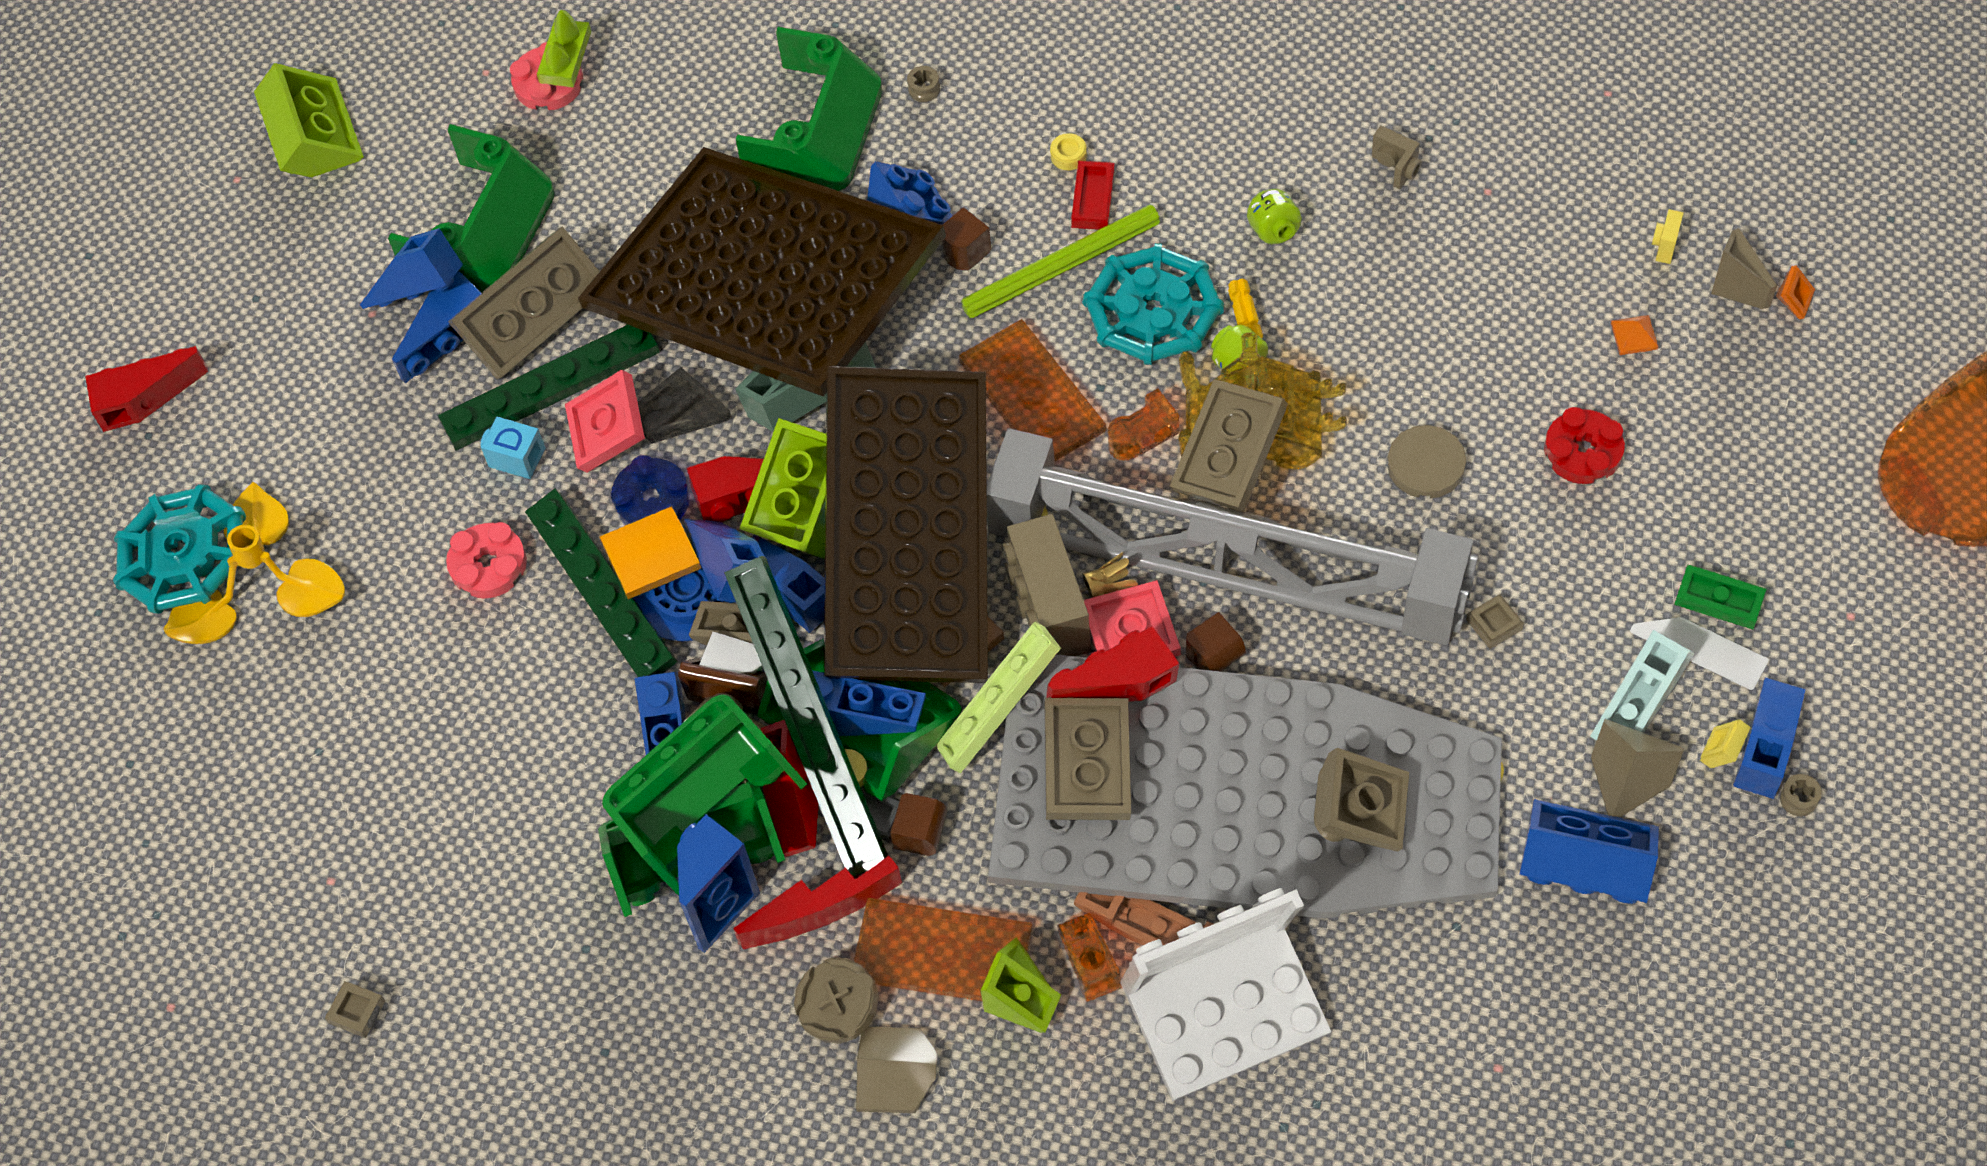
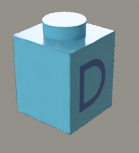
(512, 447)

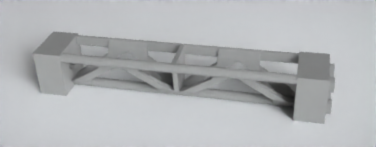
(1438, 577)

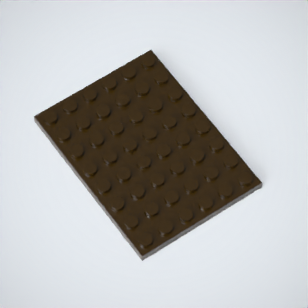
(763, 269)

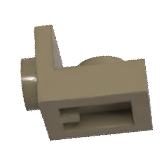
(1398, 152)

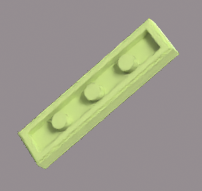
(998, 697)

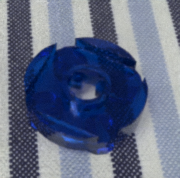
(647, 474)

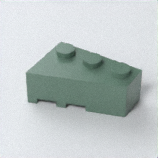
(771, 399)

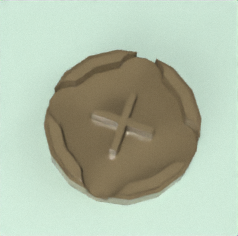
(1426, 461)
(836, 1000)

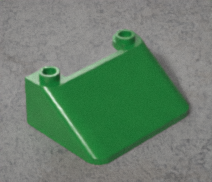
(892, 755)

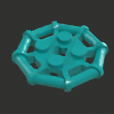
(1150, 285)
(185, 565)

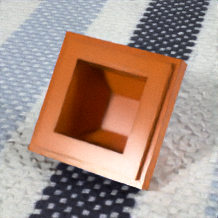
(1796, 292)
(1634, 335)

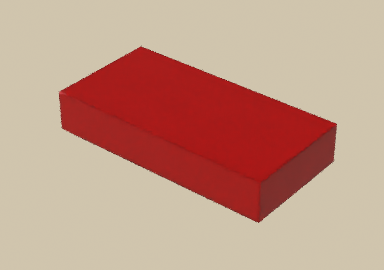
(1092, 195)

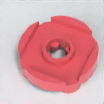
(531, 92)
(476, 542)

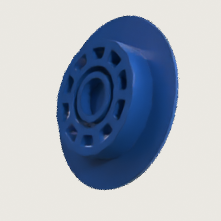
(680, 594)

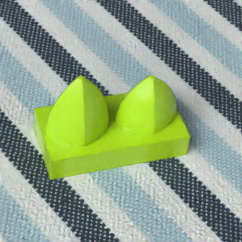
(564, 51)

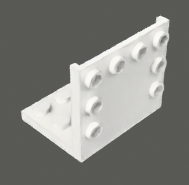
(1224, 995)

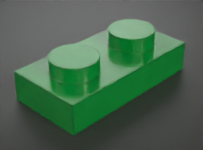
(1720, 596)

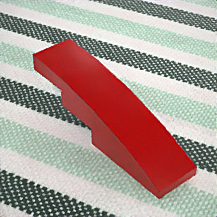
(803, 911)

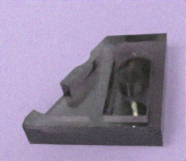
(679, 408)

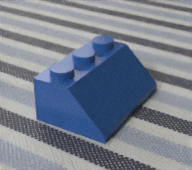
(1590, 852)
(713, 880)

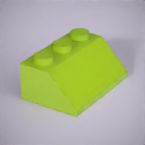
(306, 121)
(791, 490)

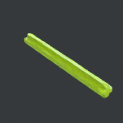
(1060, 261)

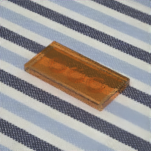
(1033, 389)
(933, 947)

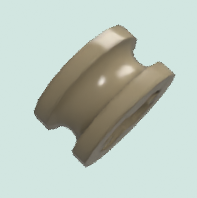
(923, 74)
(1809, 787)

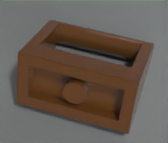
(702, 682)

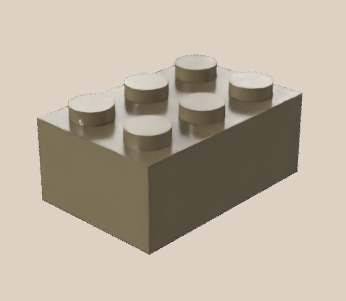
(1047, 583)

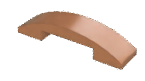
(1135, 918)

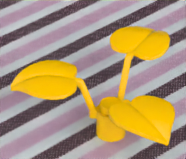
(304, 591)

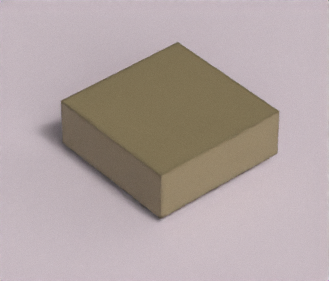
(1494, 621)

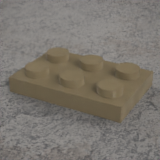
(1228, 445)
(1087, 759)

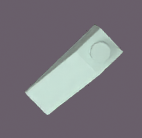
(1647, 683)

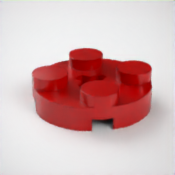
(1588, 426)

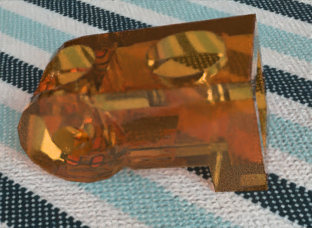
(1143, 429)
(1089, 957)

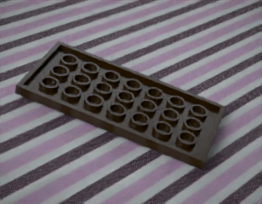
(906, 525)

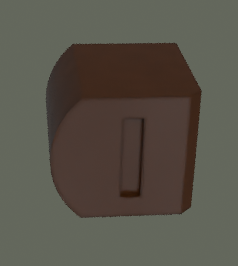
(965, 240)
(1214, 644)
(918, 824)

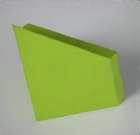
(1018, 989)

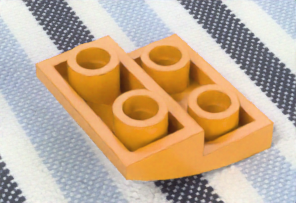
(650, 552)

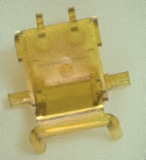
(1301, 428)

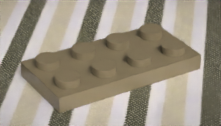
(526, 303)

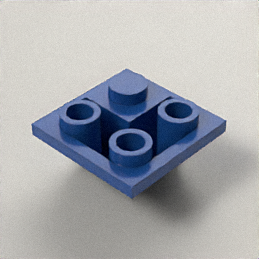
(907, 192)

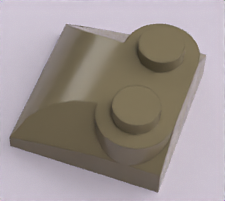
(1361, 800)

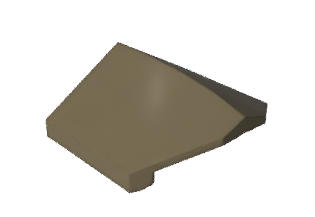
(894, 1069)

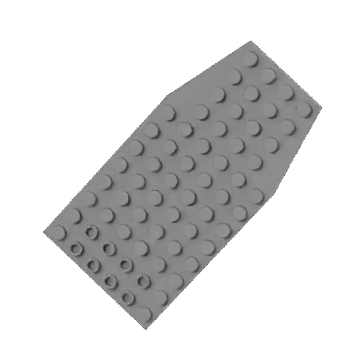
(1230, 798)

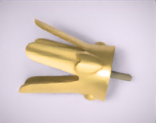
(1104, 579)

